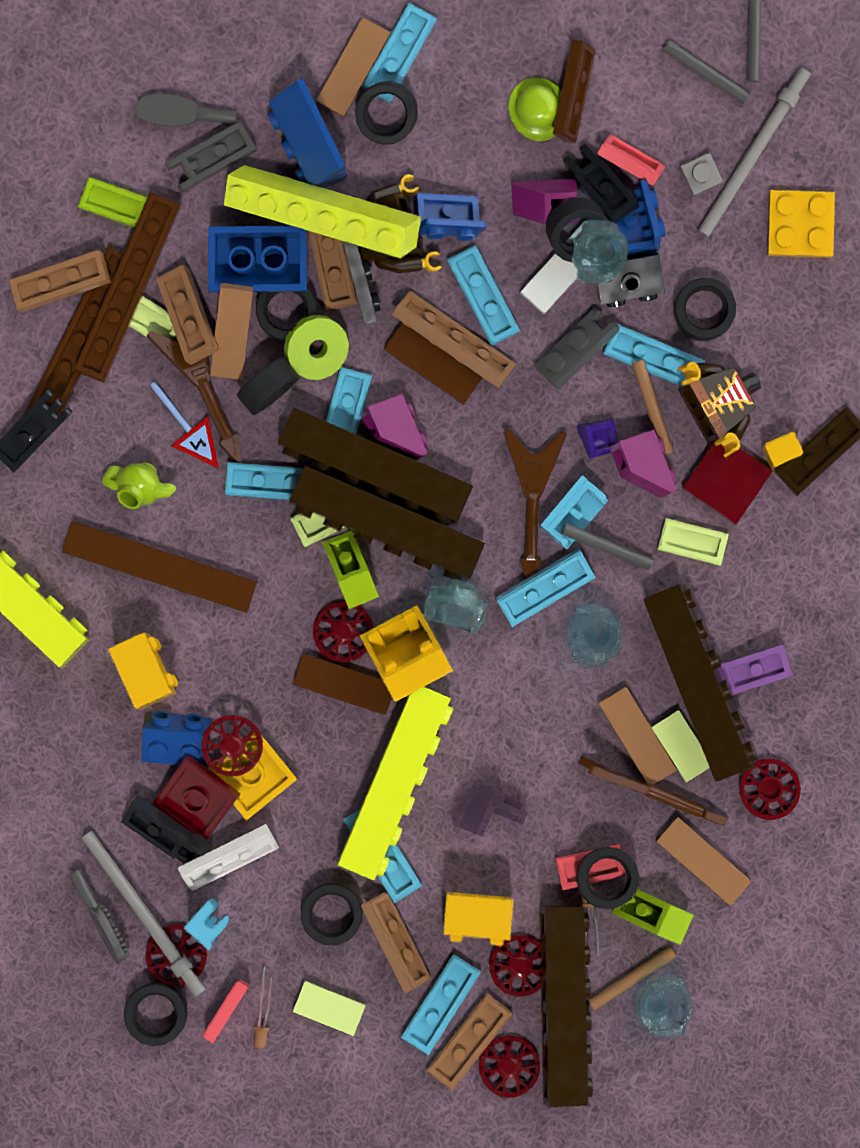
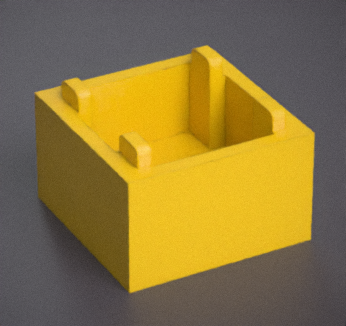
(406, 653)
(143, 670)
(478, 917)

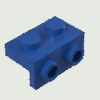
(448, 216)
(642, 226)
(172, 737)

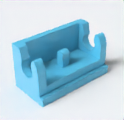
(576, 508)
(204, 928)

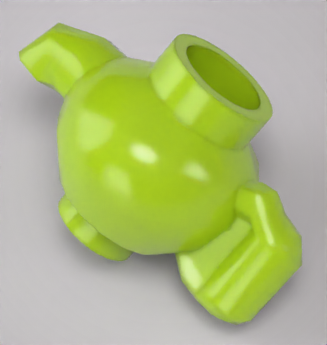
(136, 484)

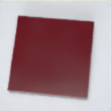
(727, 482)
(196, 797)

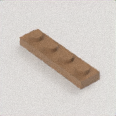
(454, 339)

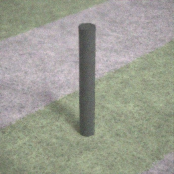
(754, 41)
(706, 72)
(606, 546)

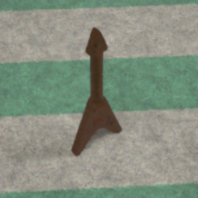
(199, 376)
(533, 475)
(652, 791)

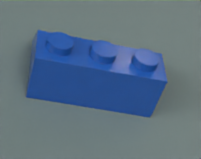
(306, 136)
(258, 258)

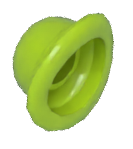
(534, 108)

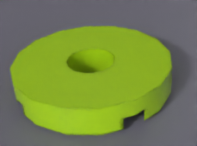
(328, 359)

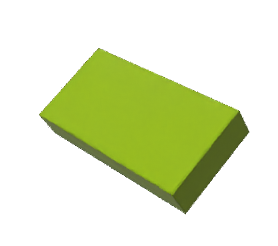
(112, 202)

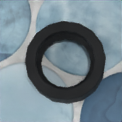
(364, 123)
(565, 213)
(715, 287)
(264, 321)
(267, 386)
(631, 883)
(307, 912)
(134, 1027)

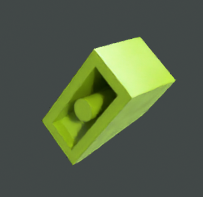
(350, 569)
(655, 916)

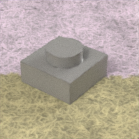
(701, 174)

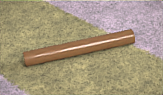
(651, 404)
(632, 978)

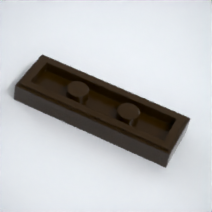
(821, 452)

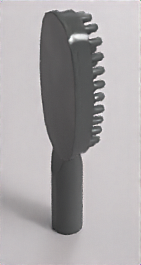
(178, 111)
(99, 919)

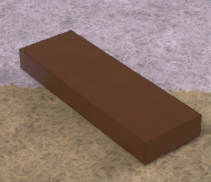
(574, 91)
(433, 364)
(343, 684)

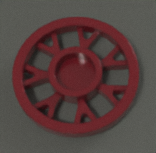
(342, 632)
(232, 745)
(770, 789)
(183, 950)
(518, 966)
(509, 1066)

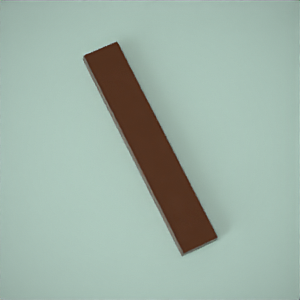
(127, 287)
(60, 373)
(159, 567)

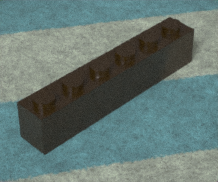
(374, 465)
(387, 523)
(700, 682)
(564, 1006)

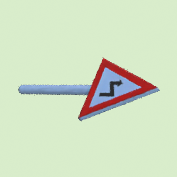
(198, 440)

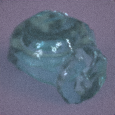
(599, 252)
(456, 605)
(594, 635)
(664, 1006)

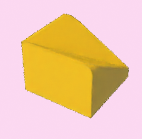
(782, 449)

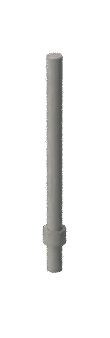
(787, 100)
(180, 965)

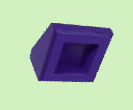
(598, 437)

